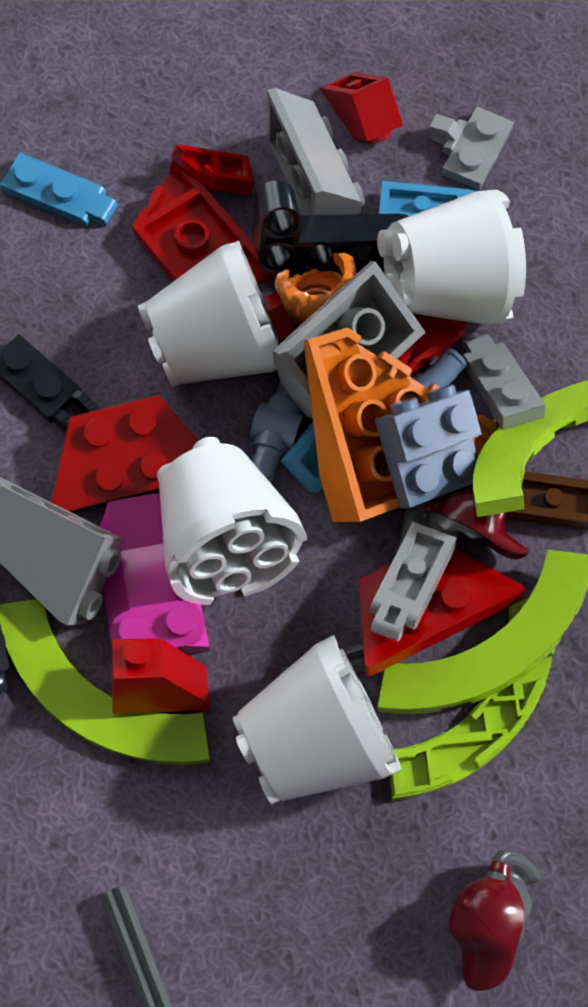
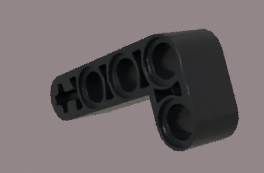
(308, 242)

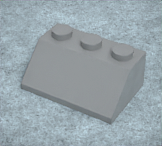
(309, 157)
(364, 305)

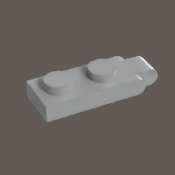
(501, 382)
(411, 580)

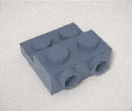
(430, 444)

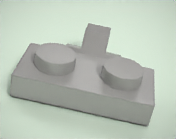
(470, 145)

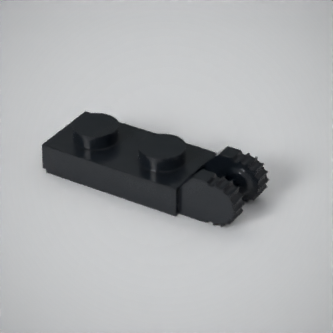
(41, 382)

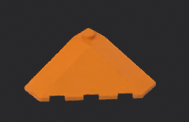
(346, 395)

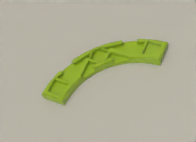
(504, 456)
(501, 658)
(86, 709)
(474, 740)

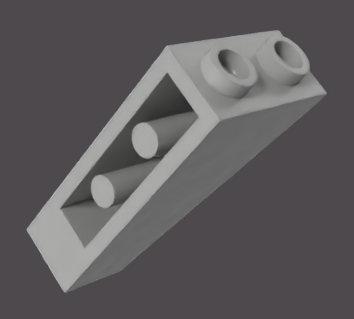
(55, 554)

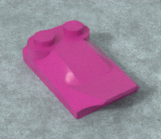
(139, 591)

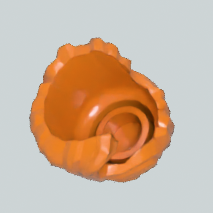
(308, 292)

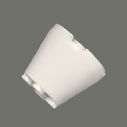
(457, 259)
(212, 321)
(224, 524)
(314, 729)

